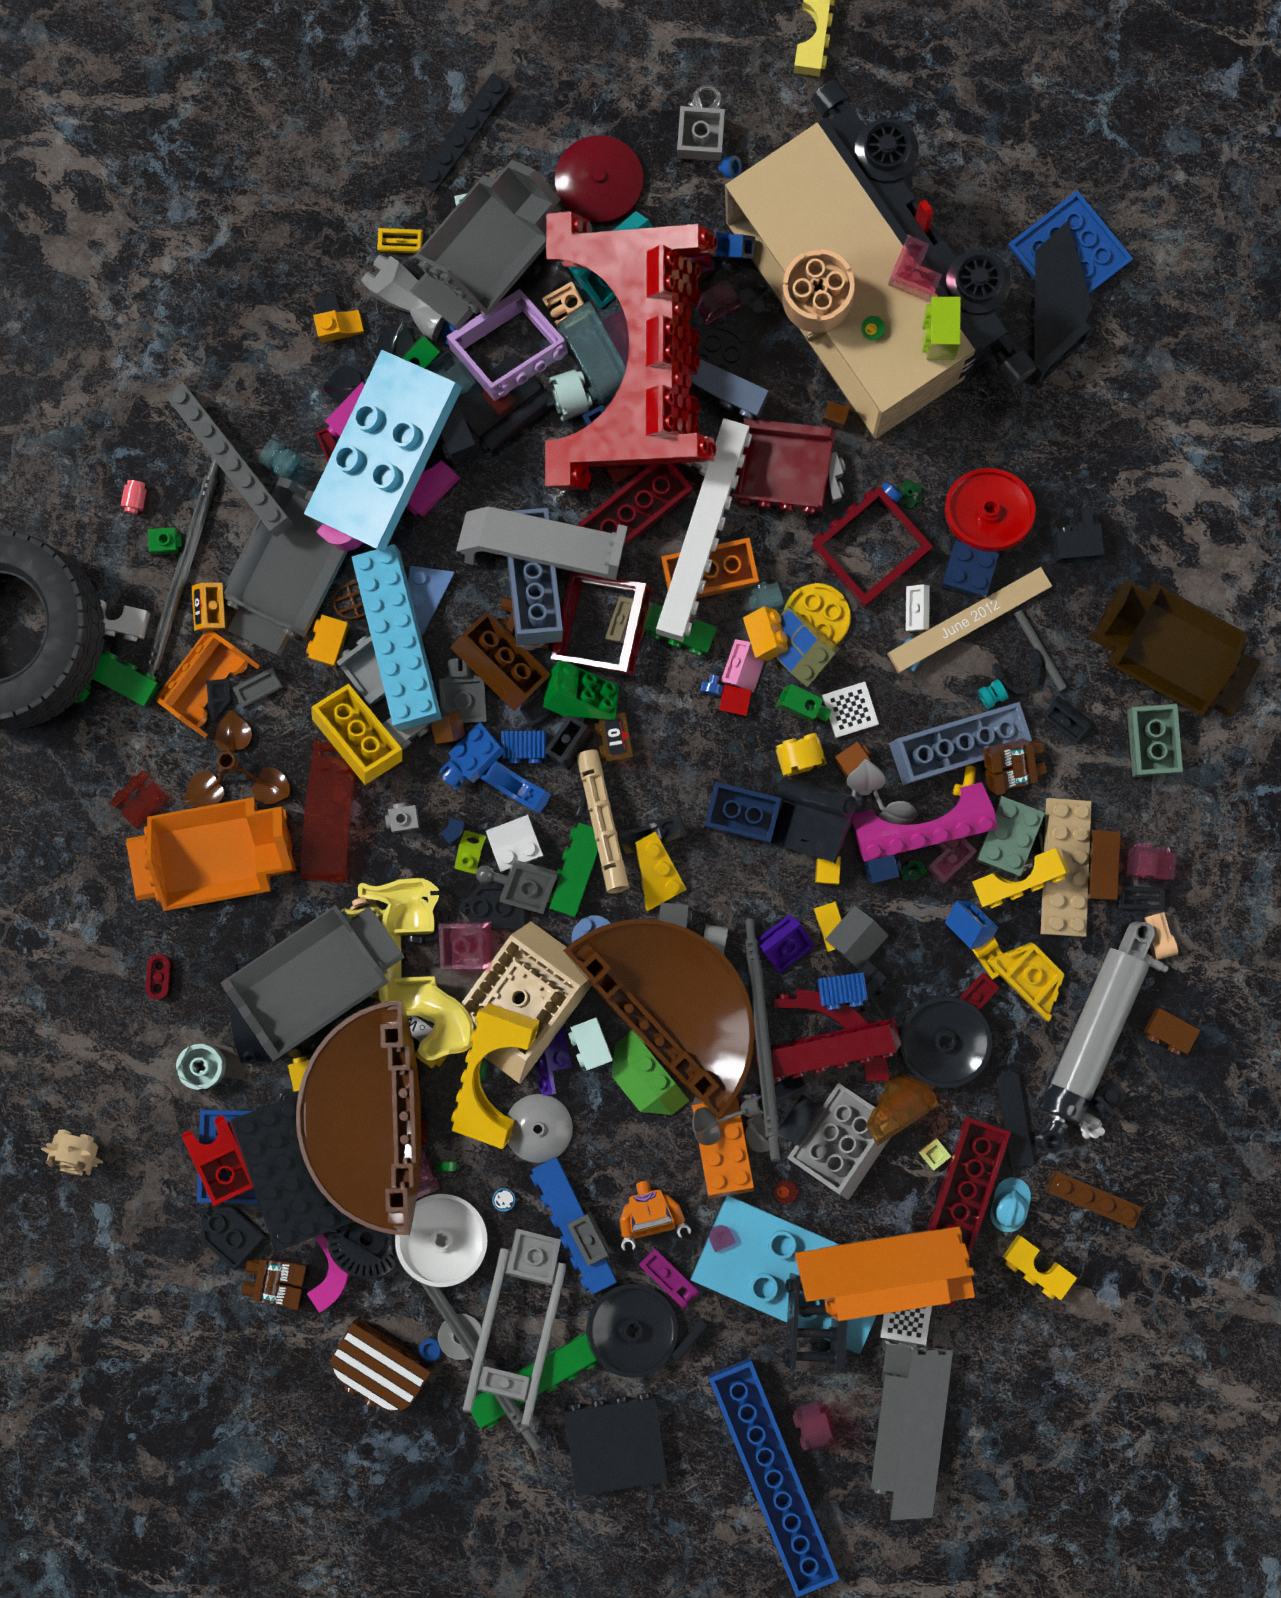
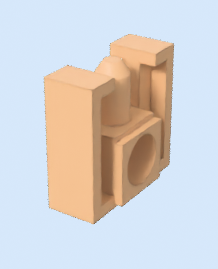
(564, 294)

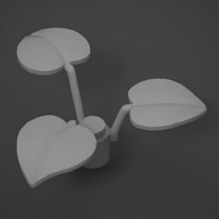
(869, 779)

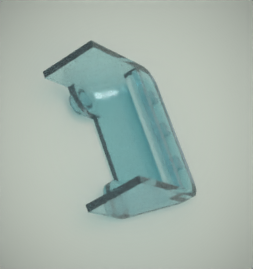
(594, 352)

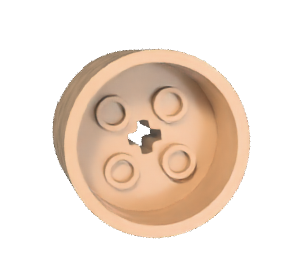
(820, 309)

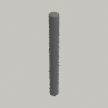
(1036, 643)

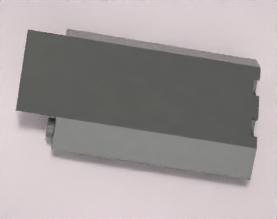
(282, 578)
(312, 977)

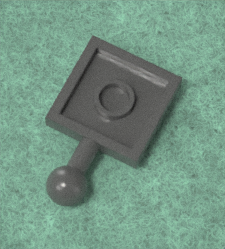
(525, 885)

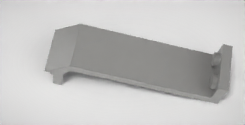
(541, 541)

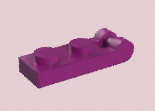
(668, 1277)

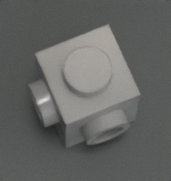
(402, 818)

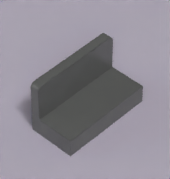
(589, 1238)

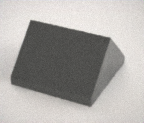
(856, 937)

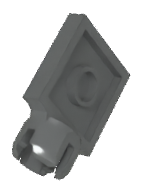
(463, 692)

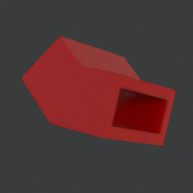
(735, 700)

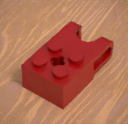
(215, 1157)

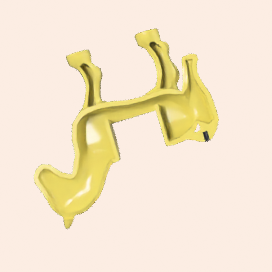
(409, 916)

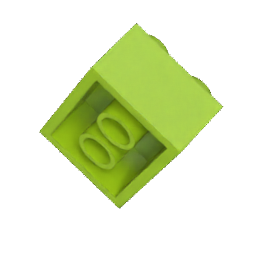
(941, 328)

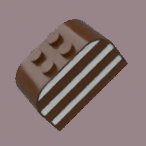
(378, 1368)

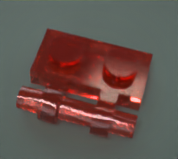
(144, 804)

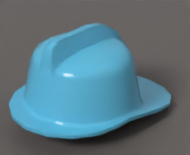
(1010, 1204)

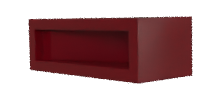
(327, 442)

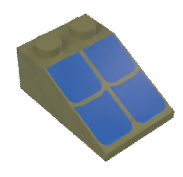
(807, 646)

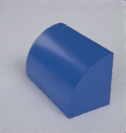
(971, 924)

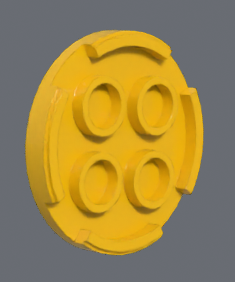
(822, 608)

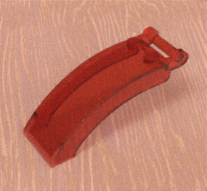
(327, 816)

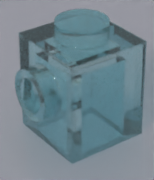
(766, 596)

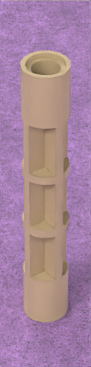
(602, 821)

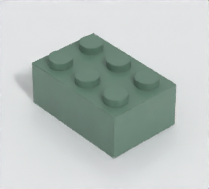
(1154, 740)
(1011, 842)

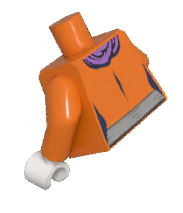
(650, 1214)

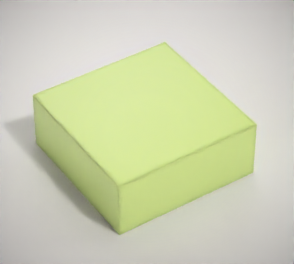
(934, 1154)

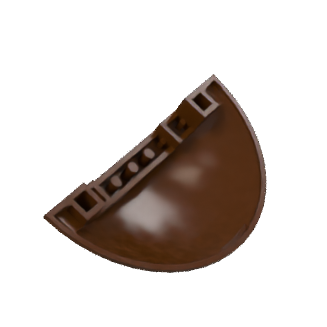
(676, 1000)
(364, 1118)

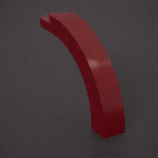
(845, 1015)

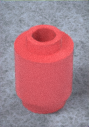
(133, 497)

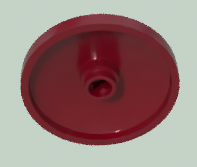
(599, 179)

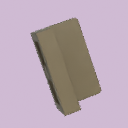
(620, 619)

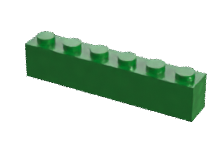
(558, 1365)

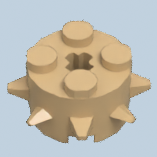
(72, 1153)

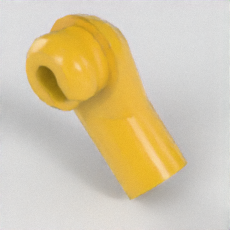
(969, 779)

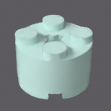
(570, 394)
(189, 1071)

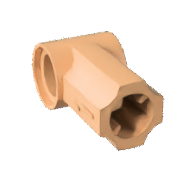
(1163, 942)

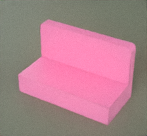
(742, 666)

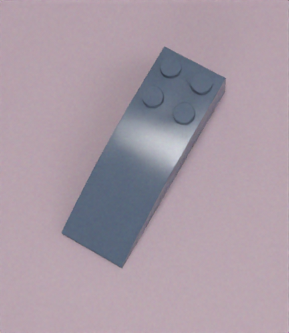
(730, 390)
(956, 743)

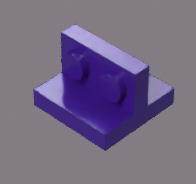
(785, 943)

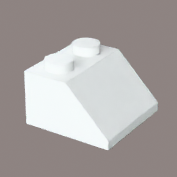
(514, 841)

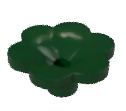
(910, 499)
(913, 870)

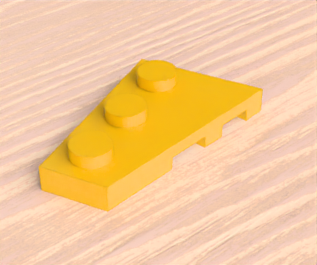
(657, 871)

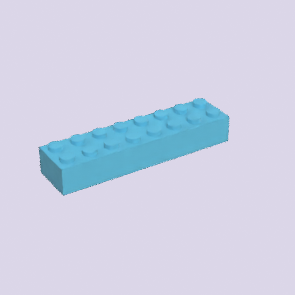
(396, 638)

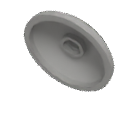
(555, 1125)

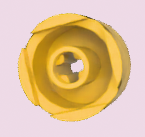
(800, 755)

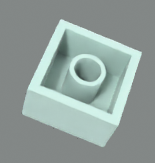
(591, 1044)

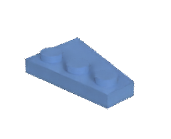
(427, 590)

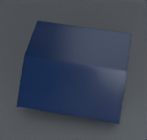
(453, 831)

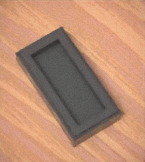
(257, 687)

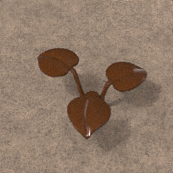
(231, 735)

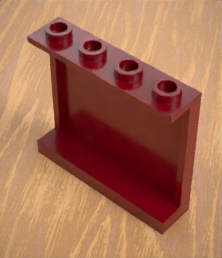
(785, 466)

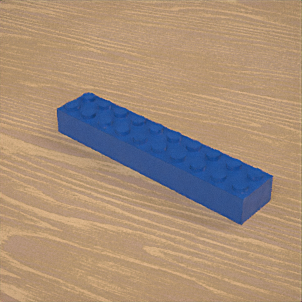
(773, 1477)

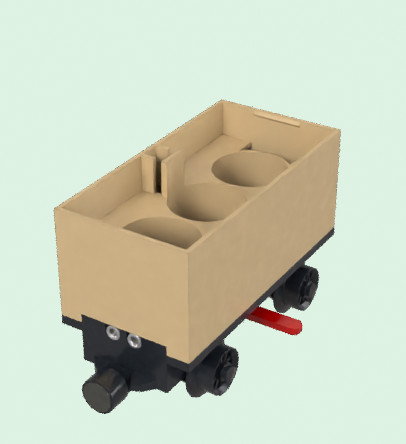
(850, 194)

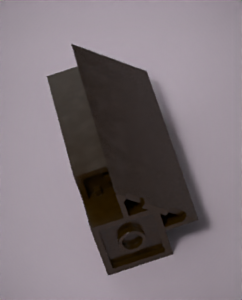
(1176, 648)

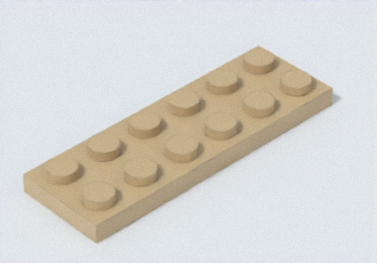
(1066, 900)

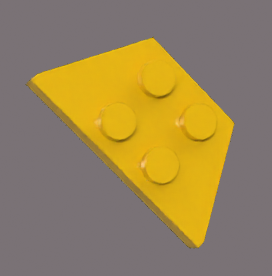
(1030, 976)

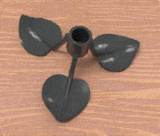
(708, 1132)

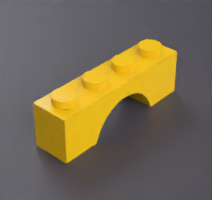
(1047, 866)

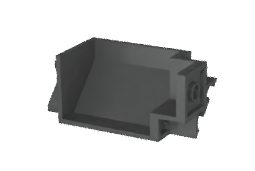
(485, 244)
(910, 1426)

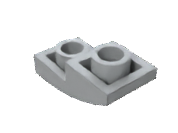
(836, 471)

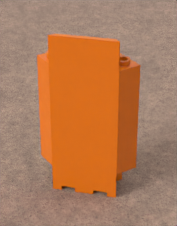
(210, 853)
(888, 1273)

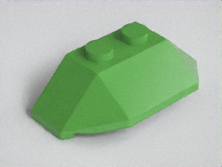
(645, 1078)

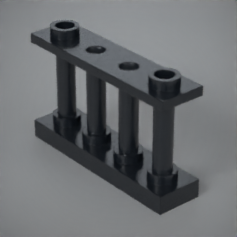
(836, 1333)

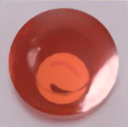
(785, 1192)

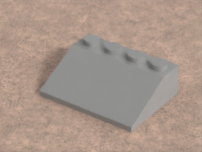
(838, 1144)

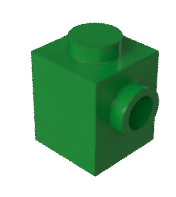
(164, 541)

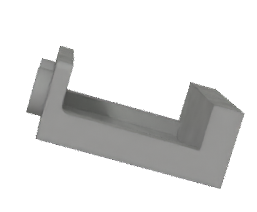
(363, 670)

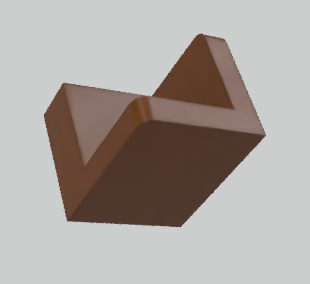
(836, 415)
(448, 728)

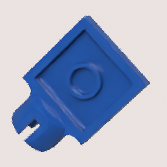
(471, 757)

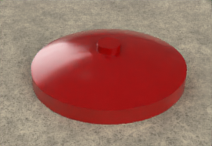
(990, 509)

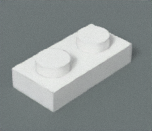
(917, 608)

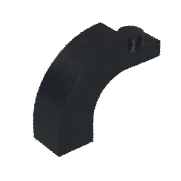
(666, 829)

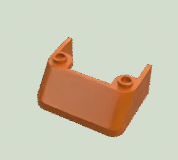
(186, 689)

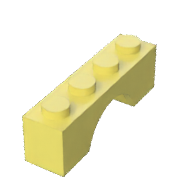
(809, 54)

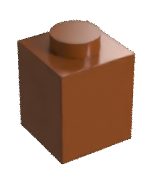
(852, 758)

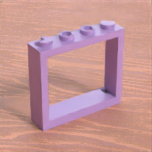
(485, 324)

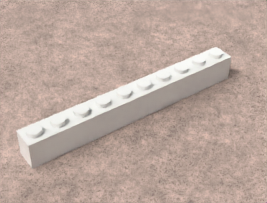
(703, 530)

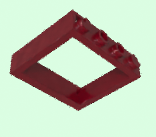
(853, 511)
(635, 625)

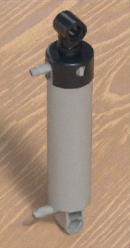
(1096, 1036)

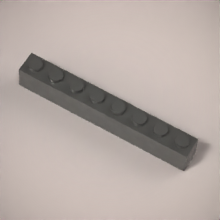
(229, 460)

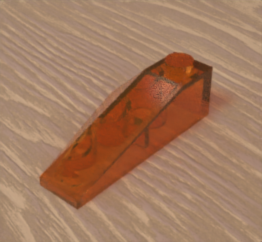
(899, 1106)

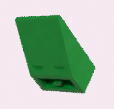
(580, 693)

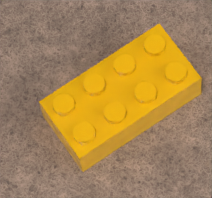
(356, 734)

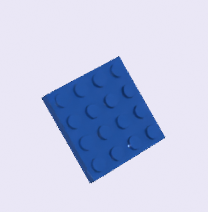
(1096, 246)

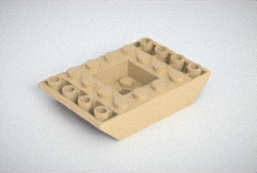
(552, 990)

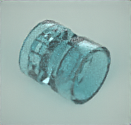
(276, 456)

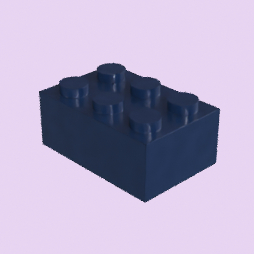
(742, 812)

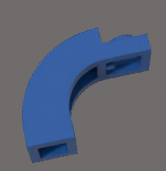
(516, 787)

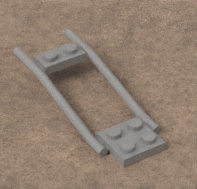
(532, 1259)

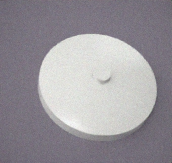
(444, 1241)

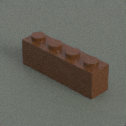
(1093, 1199)

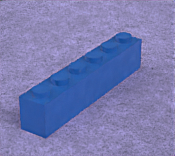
(566, 1208)

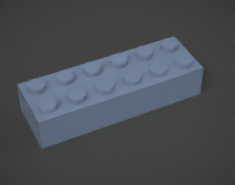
(534, 597)

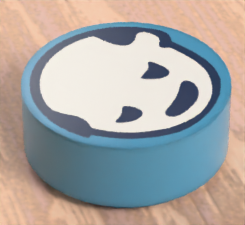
(503, 1199)

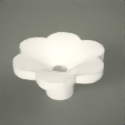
(1091, 1130)

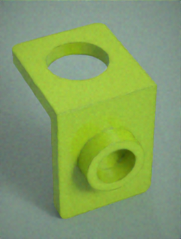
(469, 853)

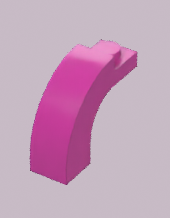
(334, 1283)

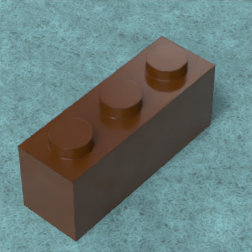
(1104, 865)

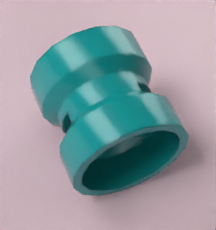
(992, 694)

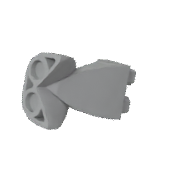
(393, 288)

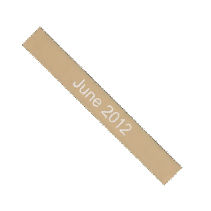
(969, 620)

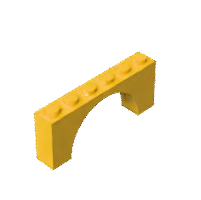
(475, 1113)

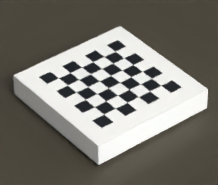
(850, 709)
(907, 1325)

